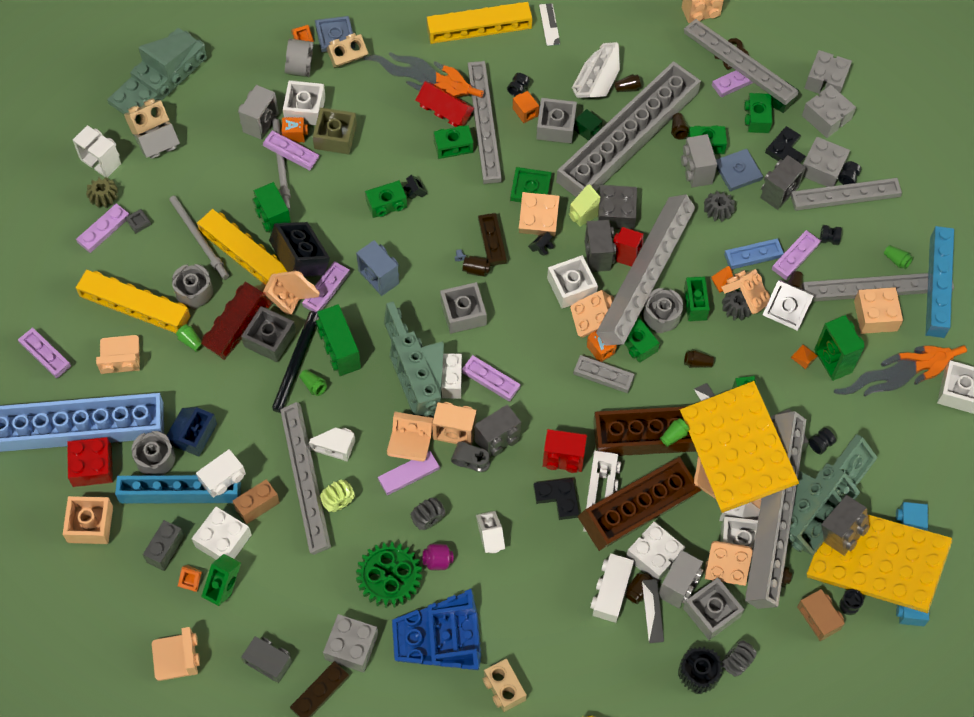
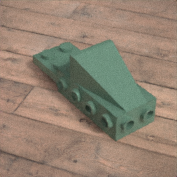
(162, 69)
(416, 366)
(820, 496)

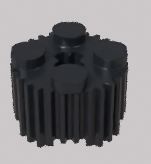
(700, 681)

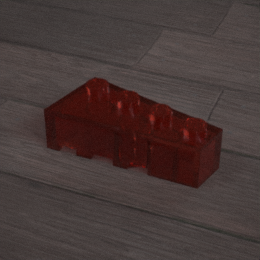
(234, 320)

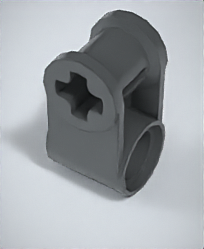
(468, 456)

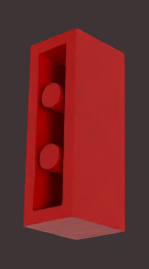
(444, 104)

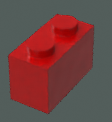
(628, 245)

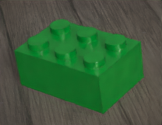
(338, 340)
(839, 347)

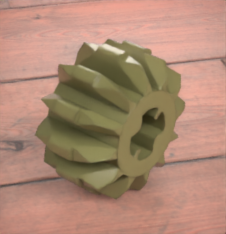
(102, 192)

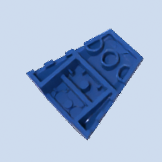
(440, 634)

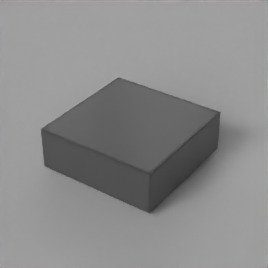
(138, 221)

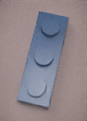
(753, 253)

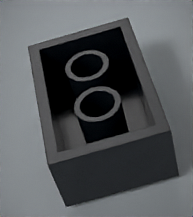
(299, 248)

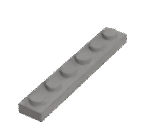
(846, 194)

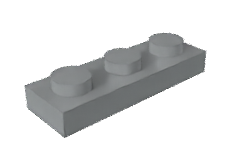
(603, 374)

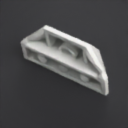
(598, 72)

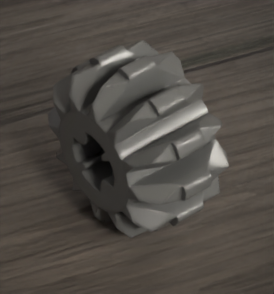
(719, 206)
(735, 305)
(427, 513)
(739, 658)

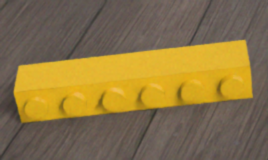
(479, 22)
(239, 246)
(132, 301)

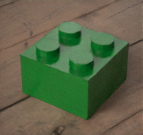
(270, 206)

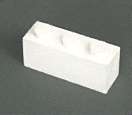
(612, 587)

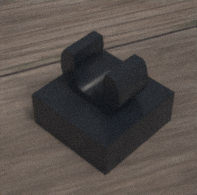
(416, 187)
(540, 242)

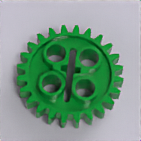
(377, 588)

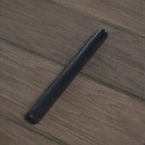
(295, 362)

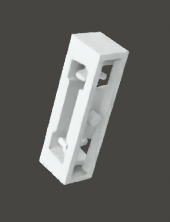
(604, 462)

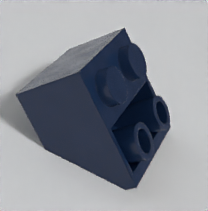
(192, 430)

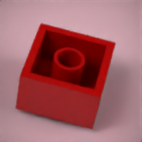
(564, 451)
(90, 462)

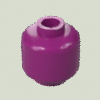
(437, 557)

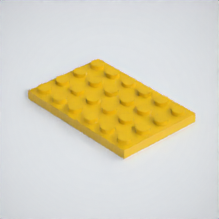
(739, 447)
(887, 564)

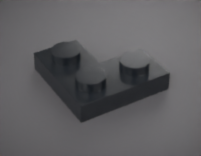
(783, 146)
(562, 493)

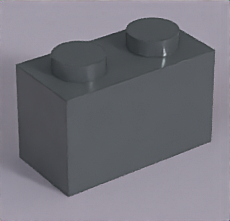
(163, 545)
(267, 659)

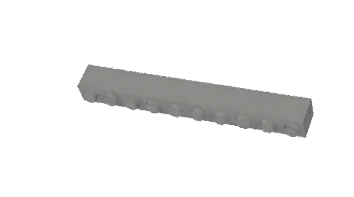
(645, 270)
(775, 522)

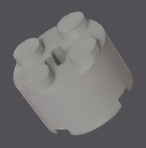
(298, 57)
(192, 285)
(663, 310)
(153, 453)

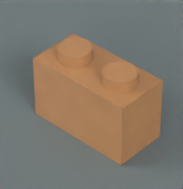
(256, 501)
(821, 615)

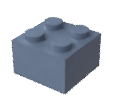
(378, 267)

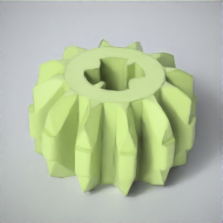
(337, 495)

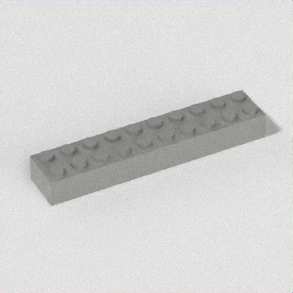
(629, 130)

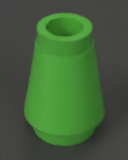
(899, 257)
(189, 337)
(314, 383)
(675, 432)

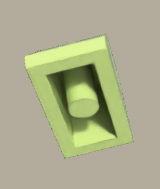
(585, 206)

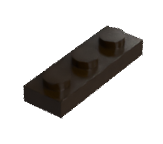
(492, 239)
(320, 691)

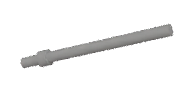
(284, 192)
(216, 262)

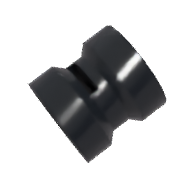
(519, 84)
(850, 173)
(830, 234)
(823, 440)
(854, 598)

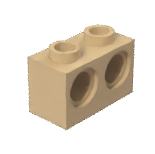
(349, 54)
(147, 120)
(508, 684)

